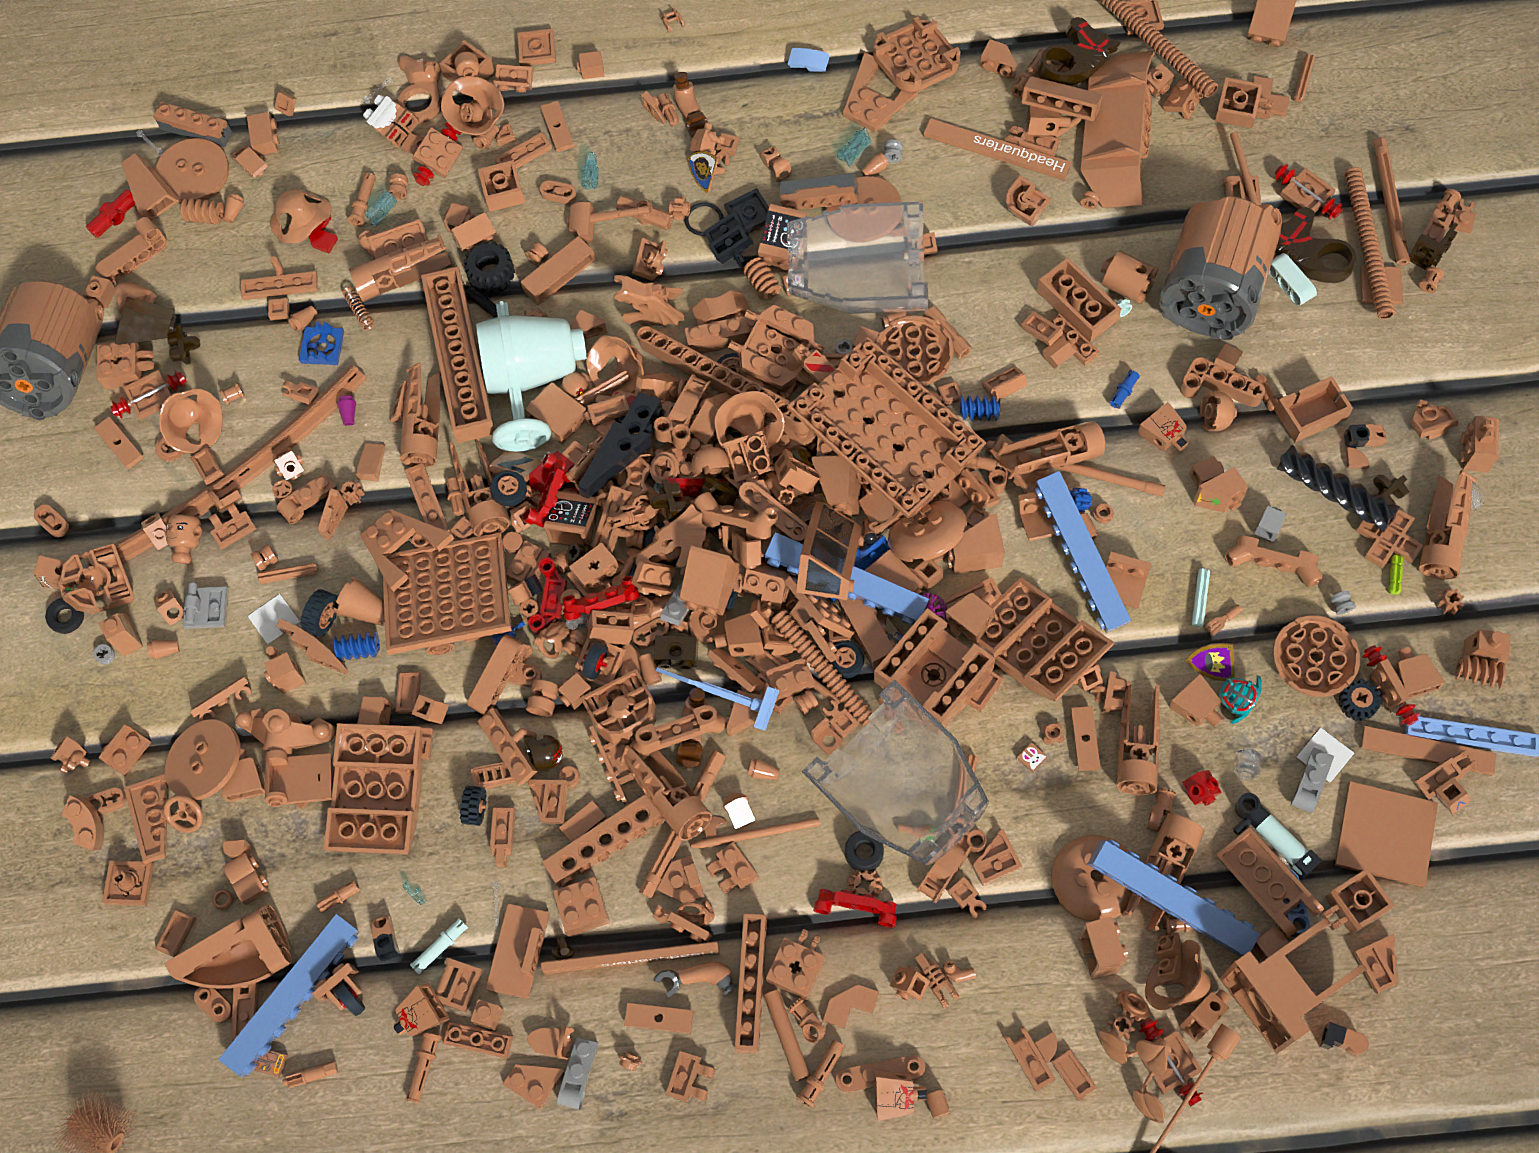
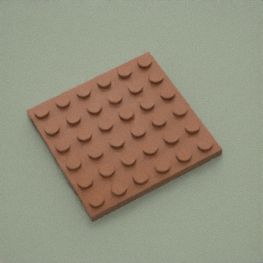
(447, 594)

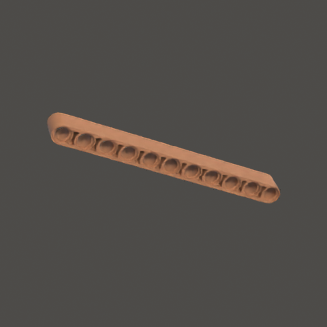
(704, 368)

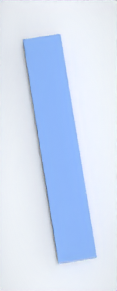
(1475, 736)

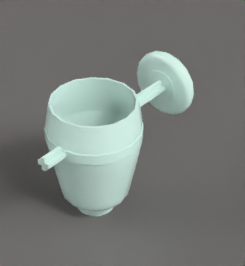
(520, 356)

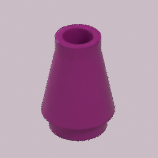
(347, 409)

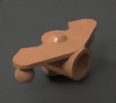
(284, 730)

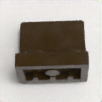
(1429, 252)

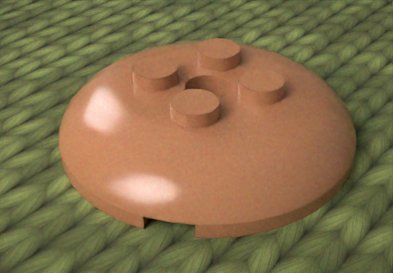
(922, 337)
(928, 533)
(1329, 642)
(1078, 891)

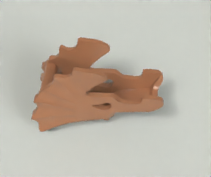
(650, 300)
(677, 538)

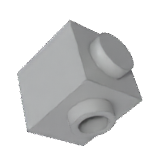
(1270, 523)

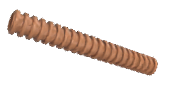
(822, 667)

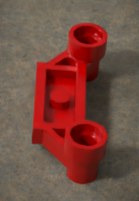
(548, 498)
(596, 601)
(550, 607)
(866, 903)

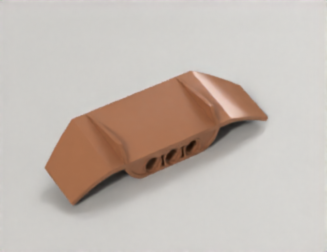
(1120, 131)

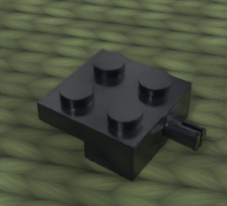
(729, 238)

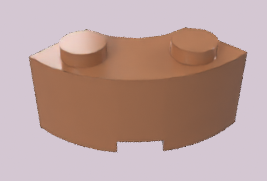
(720, 308)
(85, 822)

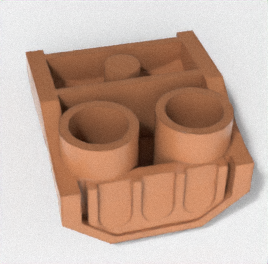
(749, 456)

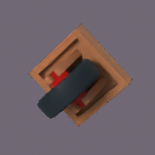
(599, 662)
(347, 996)

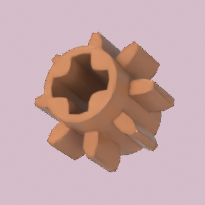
(679, 208)
(356, 490)
(1453, 606)
(1126, 1023)

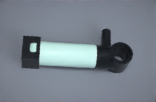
(1276, 834)

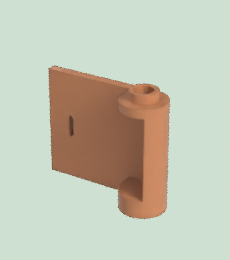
(297, 778)

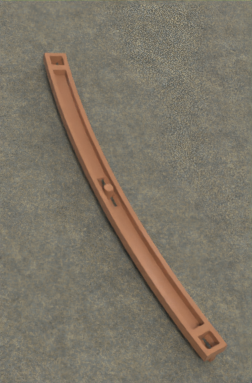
(256, 462)

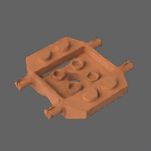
(756, 355)

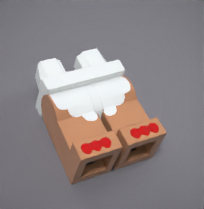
(386, 115)

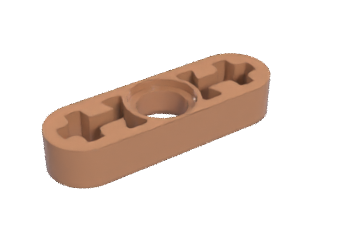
(107, 806)

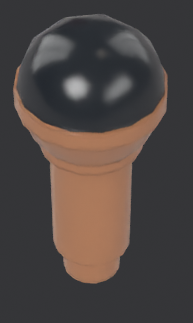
(869, 536)

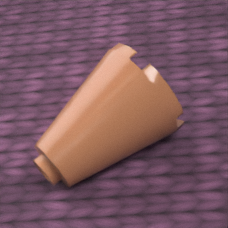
(360, 603)

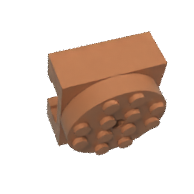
(933, 651)

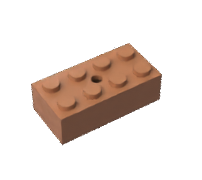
(1079, 299)

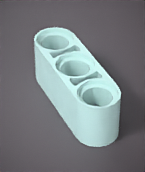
(1291, 279)

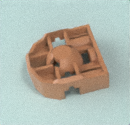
(97, 574)
(614, 714)

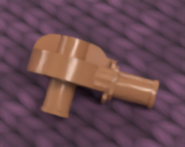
(635, 514)

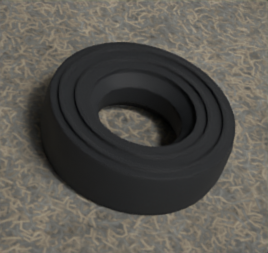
(63, 627)

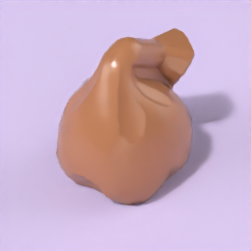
(135, 291)

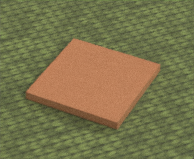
(1386, 834)

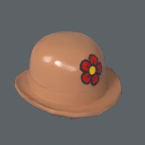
(575, 384)

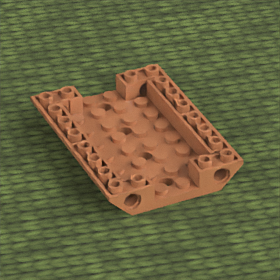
(901, 415)

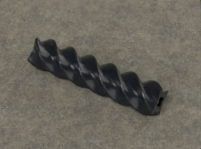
(1337, 488)

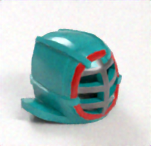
(1240, 696)

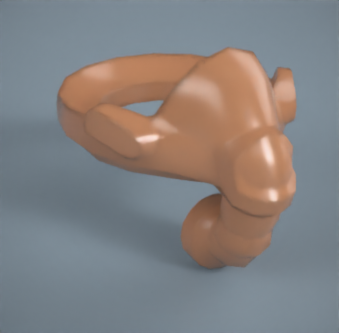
(703, 917)

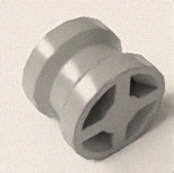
(893, 150)
(1342, 602)

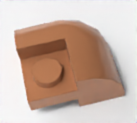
(1026, 201)

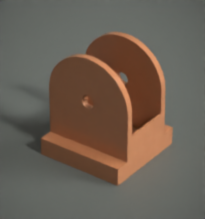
(1275, 992)

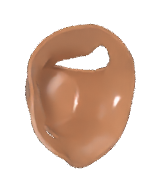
(483, 93)
(305, 215)
(627, 359)
(182, 412)
(747, 415)
(1192, 977)

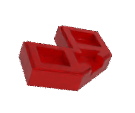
(321, 239)

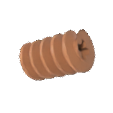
(202, 211)
(762, 279)
(1480, 670)

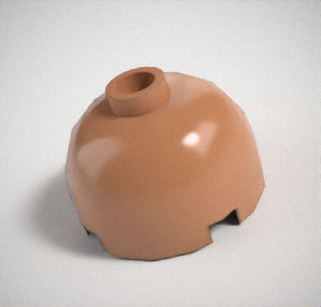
(1217, 411)
(709, 461)

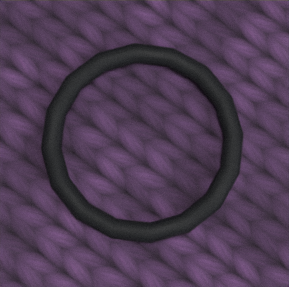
(701, 205)

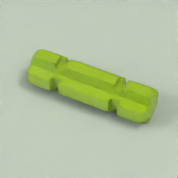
(1395, 574)

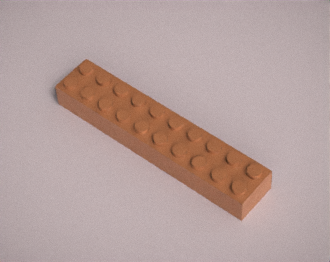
(458, 355)

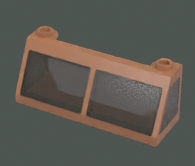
(829, 554)

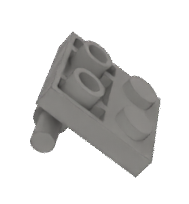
(205, 607)

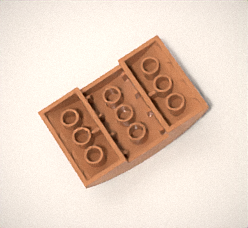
(1040, 641)
(375, 789)

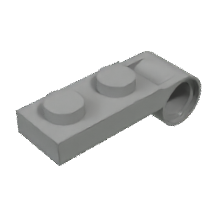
(674, 611)
(1312, 780)
(577, 1074)

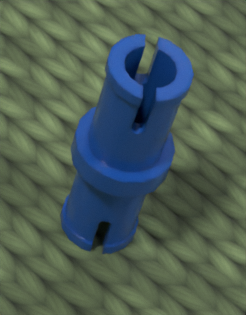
(1124, 389)

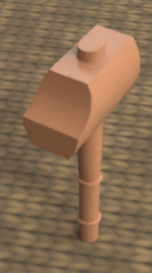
(583, 218)

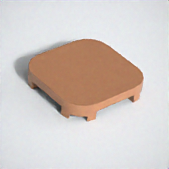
(916, 55)

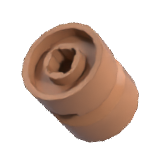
(542, 700)

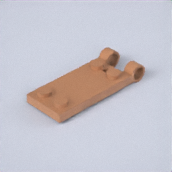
(1267, 879)

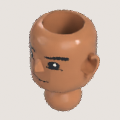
(183, 535)

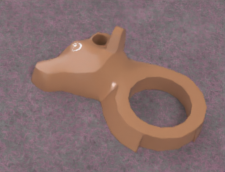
(423, 79)

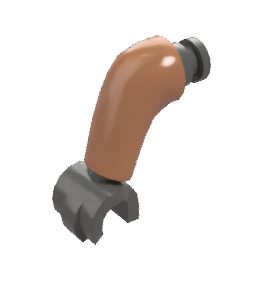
(709, 972)

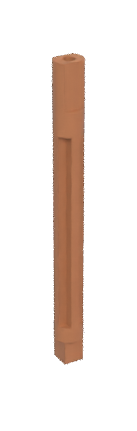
(1391, 201)
(672, 841)

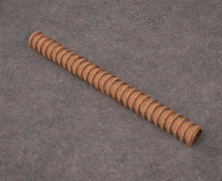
(1162, 46)
(1369, 243)

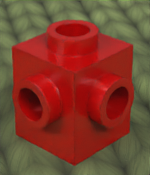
(1202, 788)

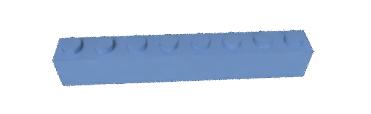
(1082, 552)
(867, 587)
(1173, 898)
(289, 996)

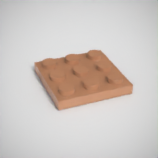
(822, 610)

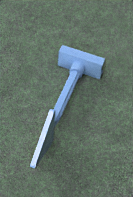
(763, 706)

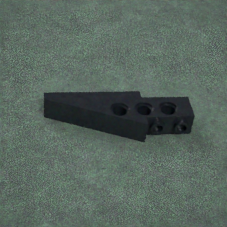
(610, 456)

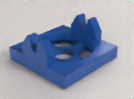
(325, 330)

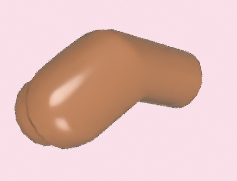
(956, 974)

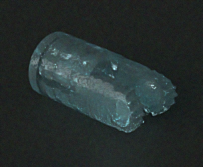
(590, 172)
(380, 208)

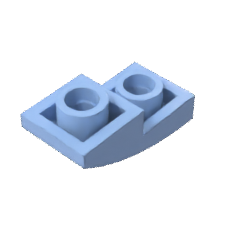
(808, 58)

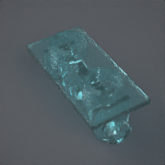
(856, 146)

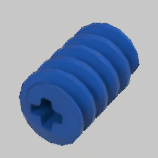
(979, 408)
(356, 647)

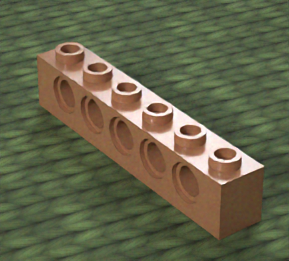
(592, 839)
(751, 984)

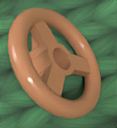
(187, 811)

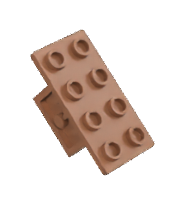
(517, 951)

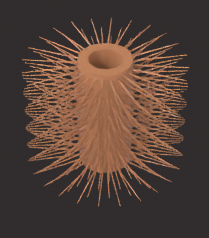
(93, 1129)

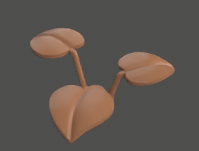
(1154, 1055)

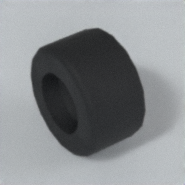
(863, 864)

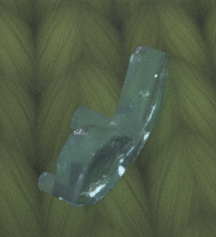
(418, 899)

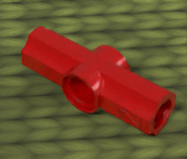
(111, 214)

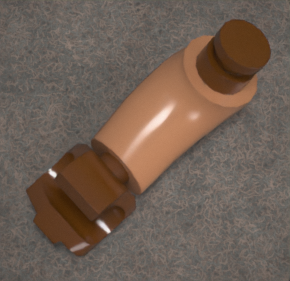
(688, 104)
(690, 750)

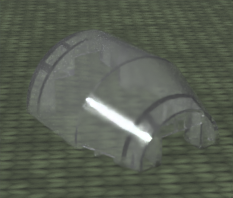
(860, 258)
(903, 780)

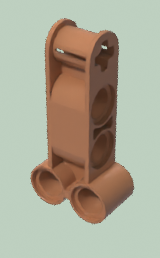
(682, 413)
(949, 864)

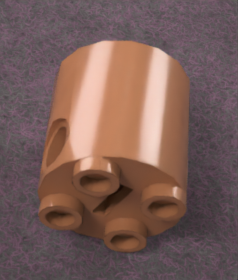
(1128, 276)

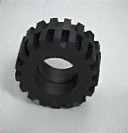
(485, 255)

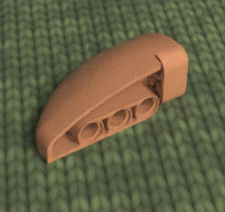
(244, 949)

